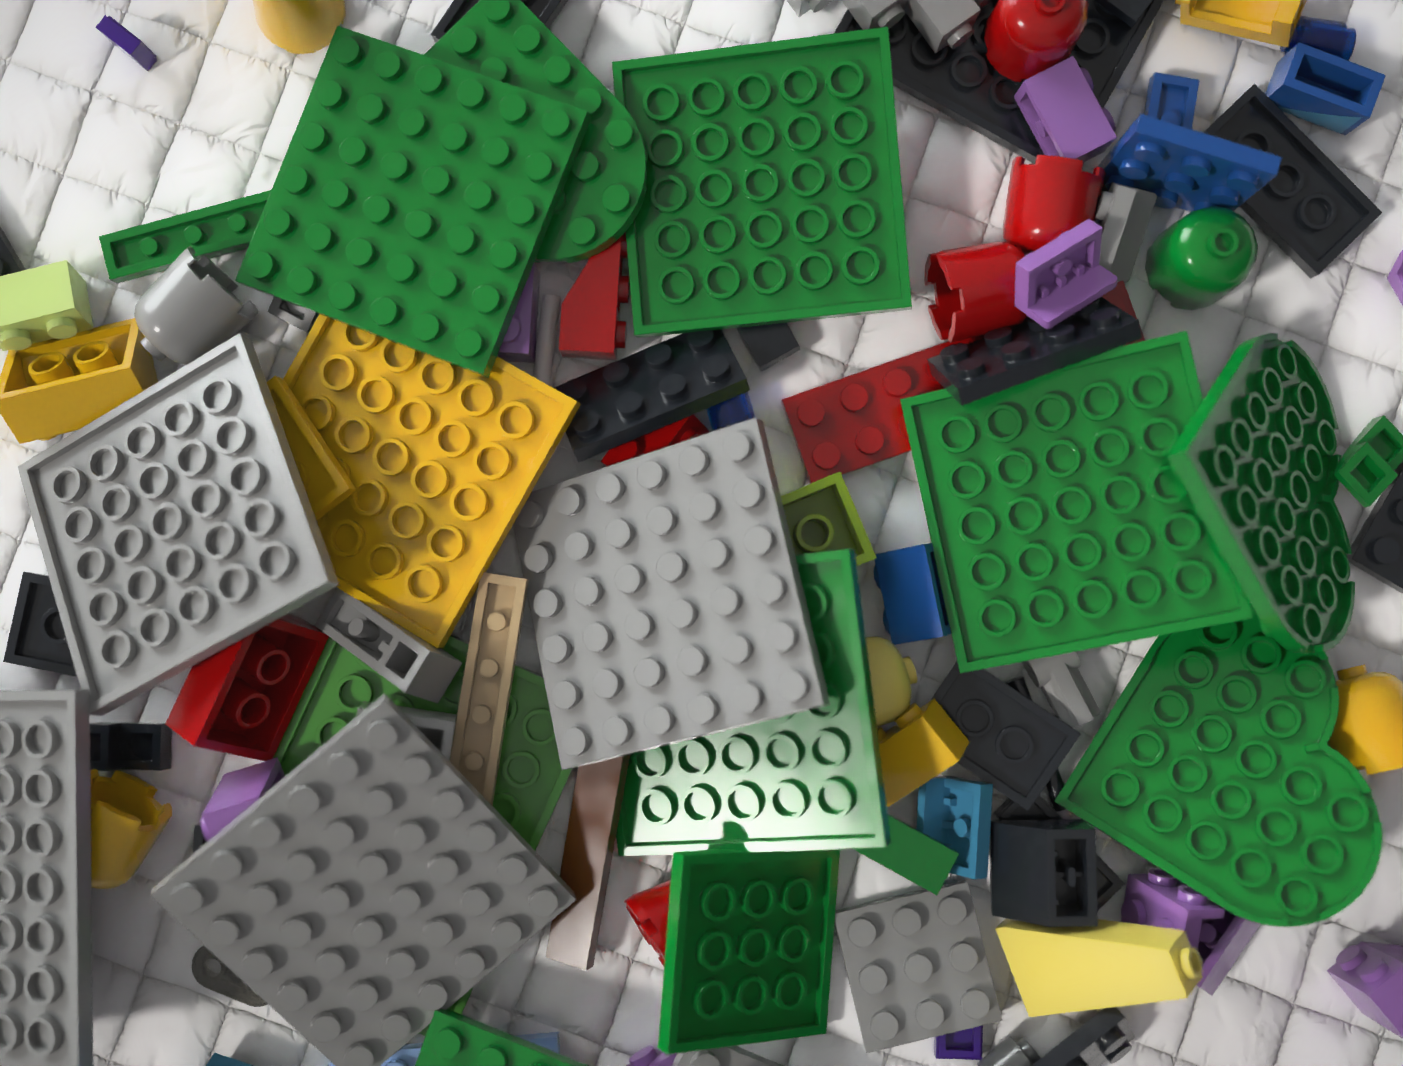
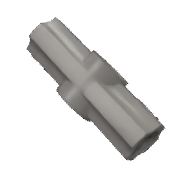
(1064, 687)

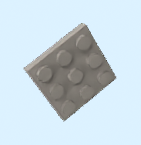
(916, 966)

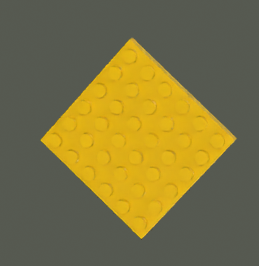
(434, 465)

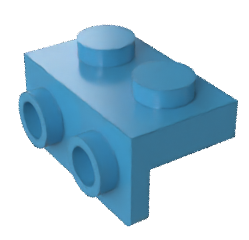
(960, 817)

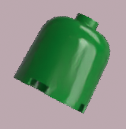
(1201, 257)

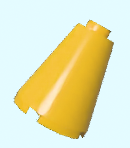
(299, 24)

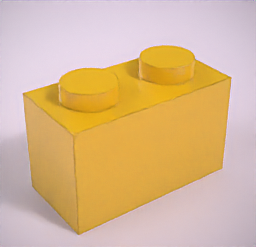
(918, 749)

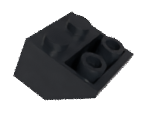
(1044, 871)

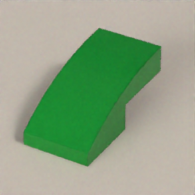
(1371, 461)

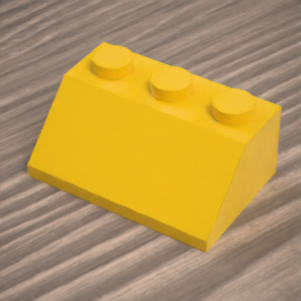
(73, 380)

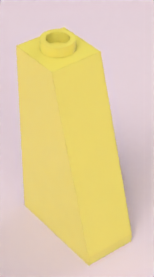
(1098, 965)

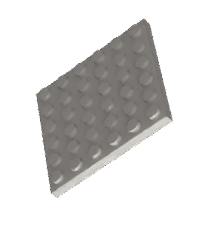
(174, 526)
(667, 598)
(365, 890)

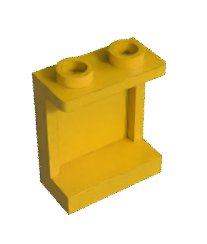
(1251, 19)

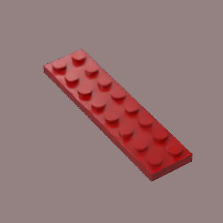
(861, 415)

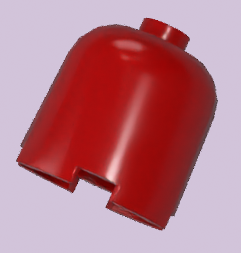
(1032, 35)
(1048, 199)
(973, 289)

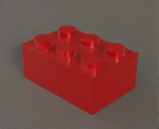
(249, 690)

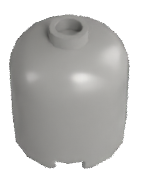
(190, 310)

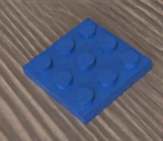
(1187, 166)

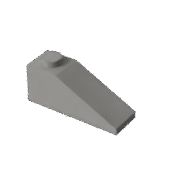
(388, 647)

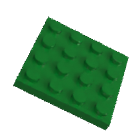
(747, 947)

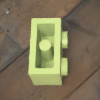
(42, 305)

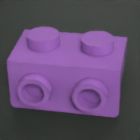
(1062, 276)
(1166, 902)

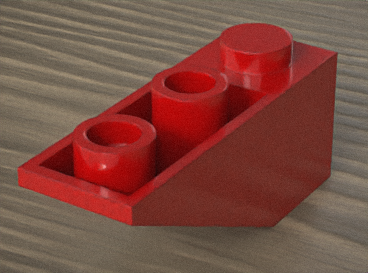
(592, 307)

